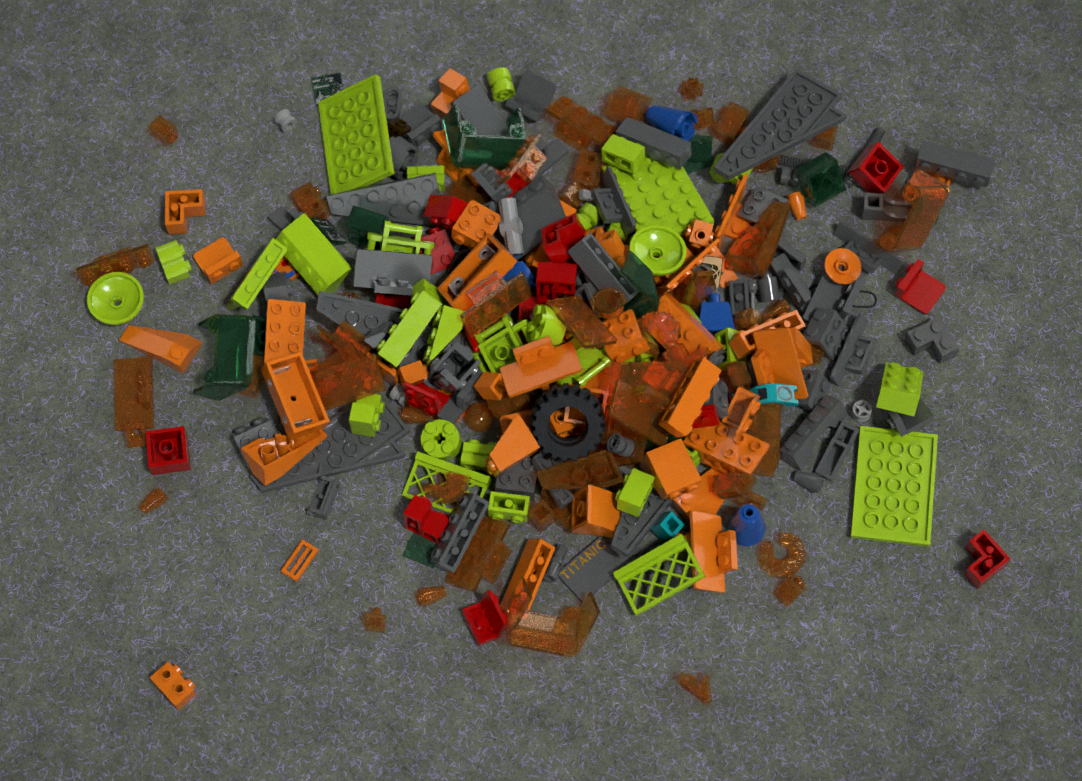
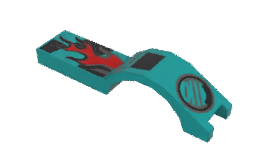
(773, 394)

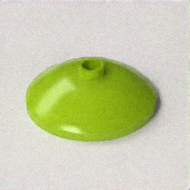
(660, 242)
(109, 290)

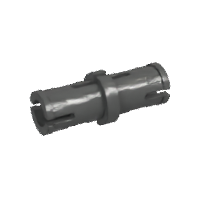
(556, 563)

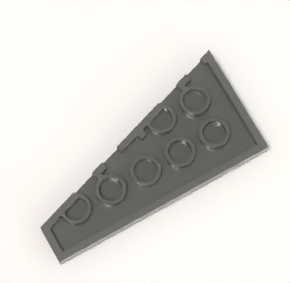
(399, 200)
(632, 529)

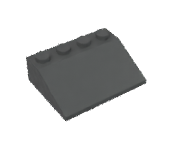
(537, 208)

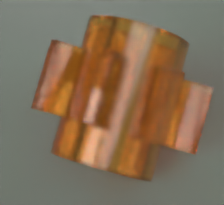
(687, 88)

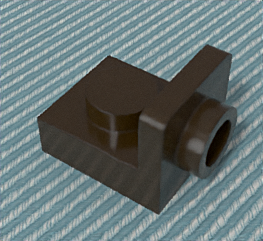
(398, 128)

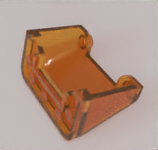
(927, 199)

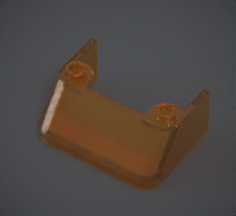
(547, 632)

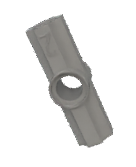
(511, 226)

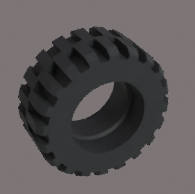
(567, 397)

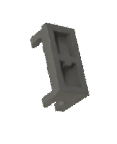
(489, 181)
(324, 497)

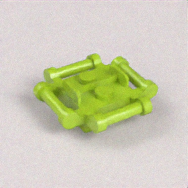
(398, 243)
(499, 348)
(591, 361)

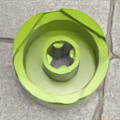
(545, 324)
(434, 432)

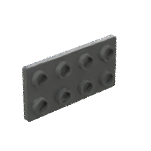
(390, 271)
(833, 296)

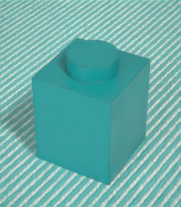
(667, 526)

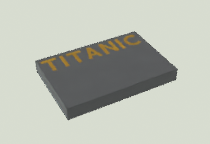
(591, 569)

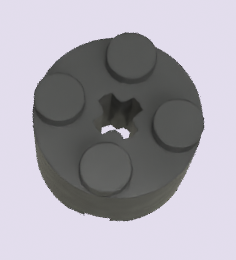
(402, 155)

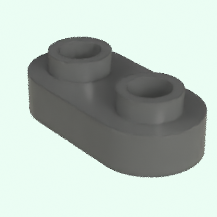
(392, 105)

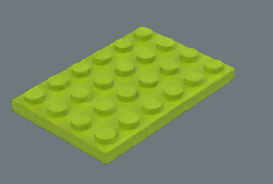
(356, 136)
(661, 196)
(894, 486)

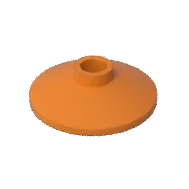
(846, 260)

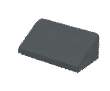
(738, 296)
(377, 334)

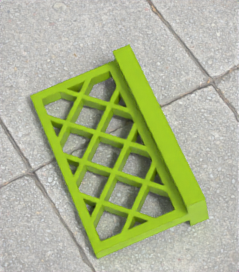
(257, 275)
(443, 467)
(653, 559)

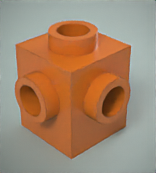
(699, 226)

